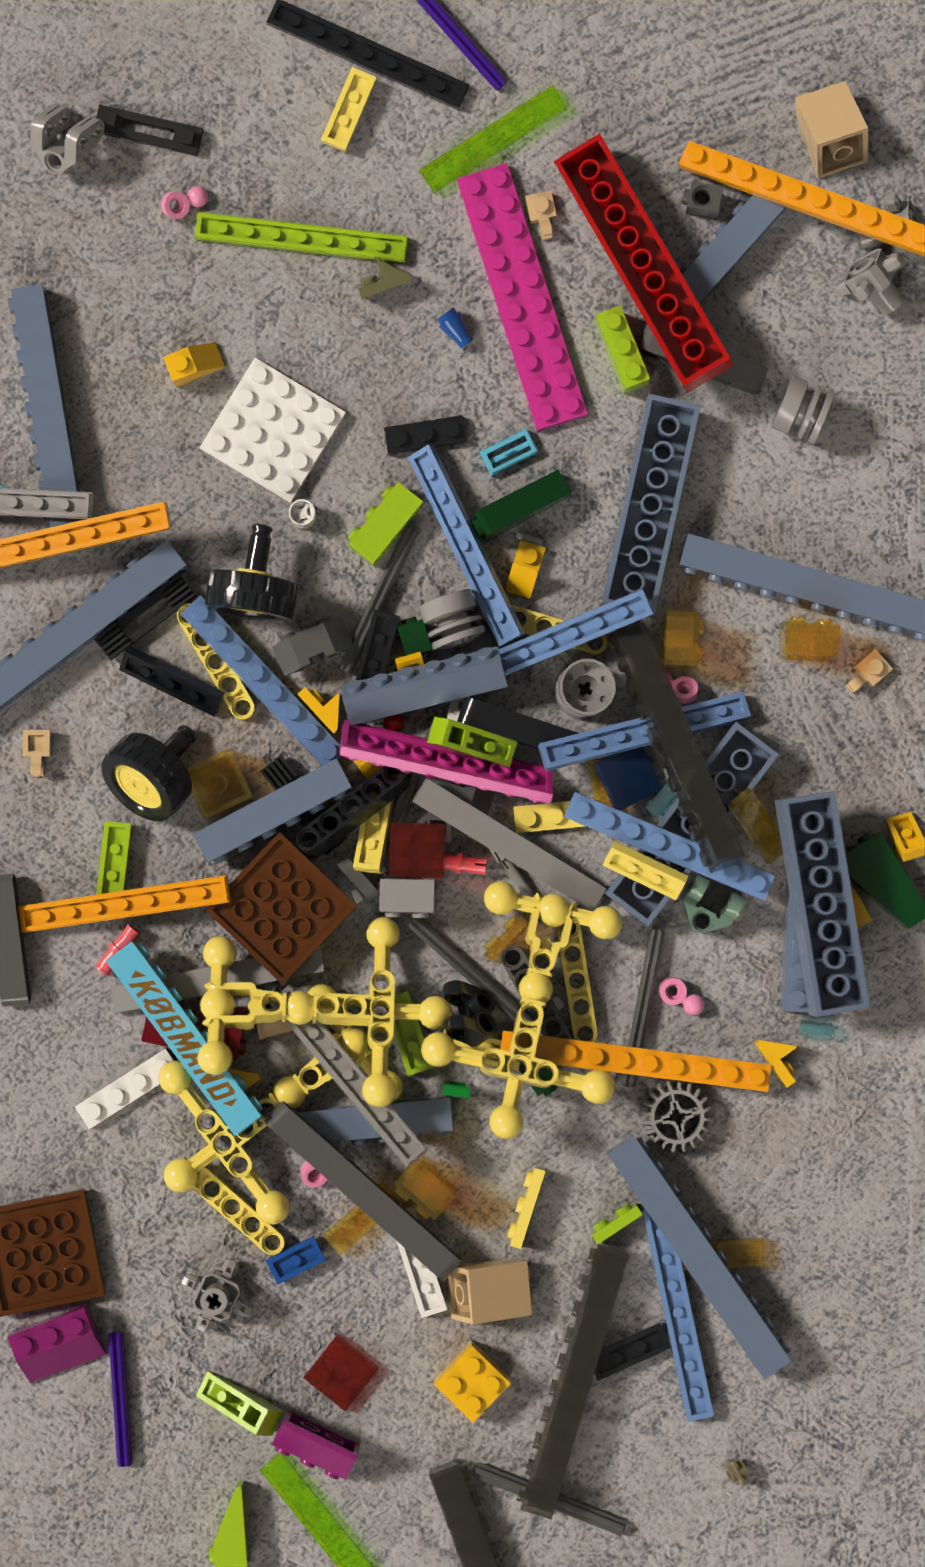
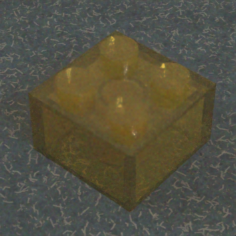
(680, 640)
(809, 640)
(219, 784)
(425, 1189)

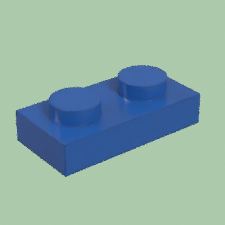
(295, 1259)

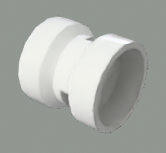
(299, 511)

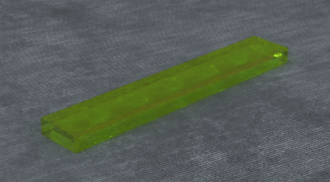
(493, 139)
(313, 1513)

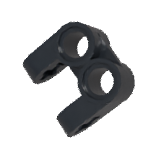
(474, 1006)

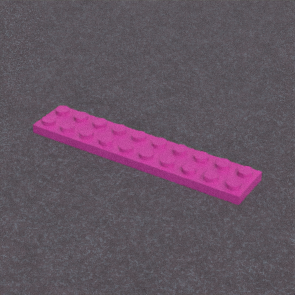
(521, 297)

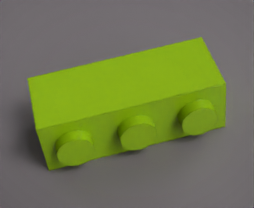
(621, 349)
(384, 523)

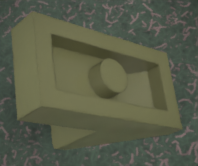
(390, 277)

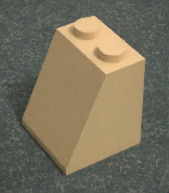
(832, 129)
(490, 1291)

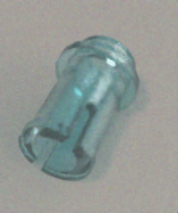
(660, 802)
(815, 1029)

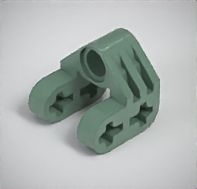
(728, 913)

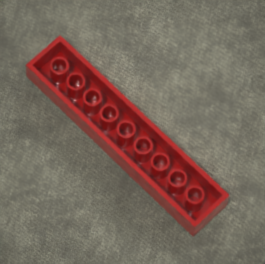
(643, 263)

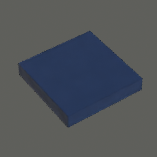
(627, 777)

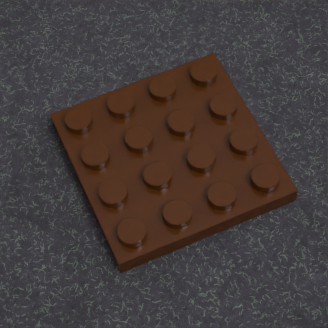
(282, 908)
(48, 1253)

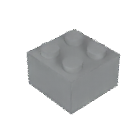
(407, 896)

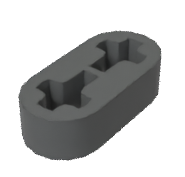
(358, 879)

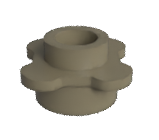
(736, 1471)

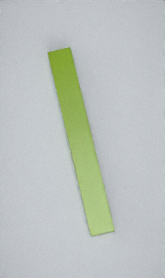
(301, 237)

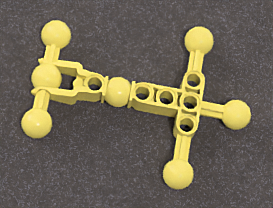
(535, 990)
(301, 1008)
(271, 1205)

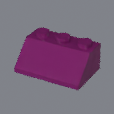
(57, 1343)
(316, 1445)

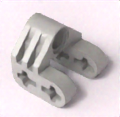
(62, 154)

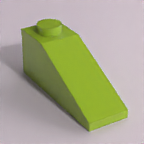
(471, 741)
(240, 1405)
(231, 1541)

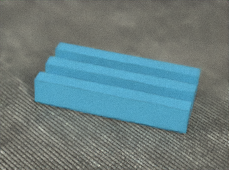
(489, 462)

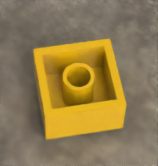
(472, 1381)

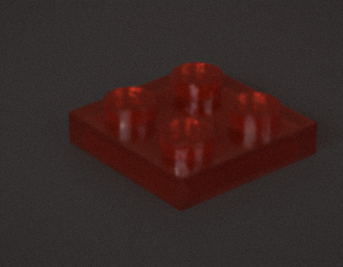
(416, 850)
(341, 1372)

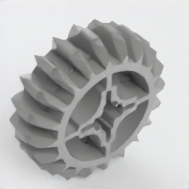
(688, 1113)

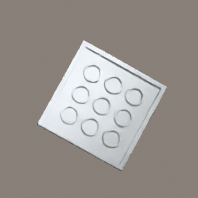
(272, 430)

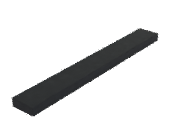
(368, 54)

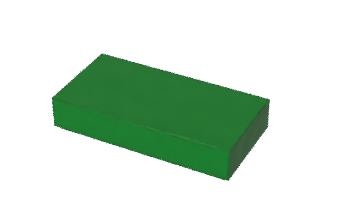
(456, 1089)

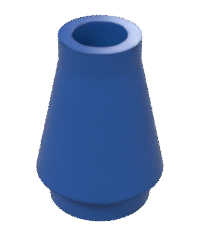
(455, 327)

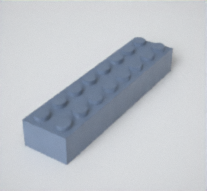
(651, 499)
(733, 765)
(822, 904)

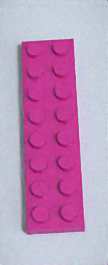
(415, 755)

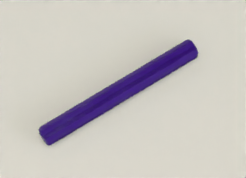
(464, 43)
(120, 1398)

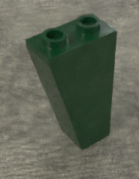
(520, 506)
(883, 879)

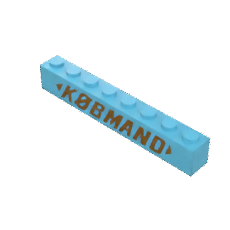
(182, 1035)

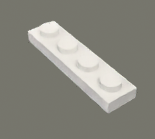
(123, 1090)
(423, 1281)

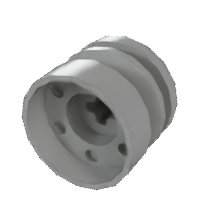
(803, 409)
(452, 620)
(600, 688)

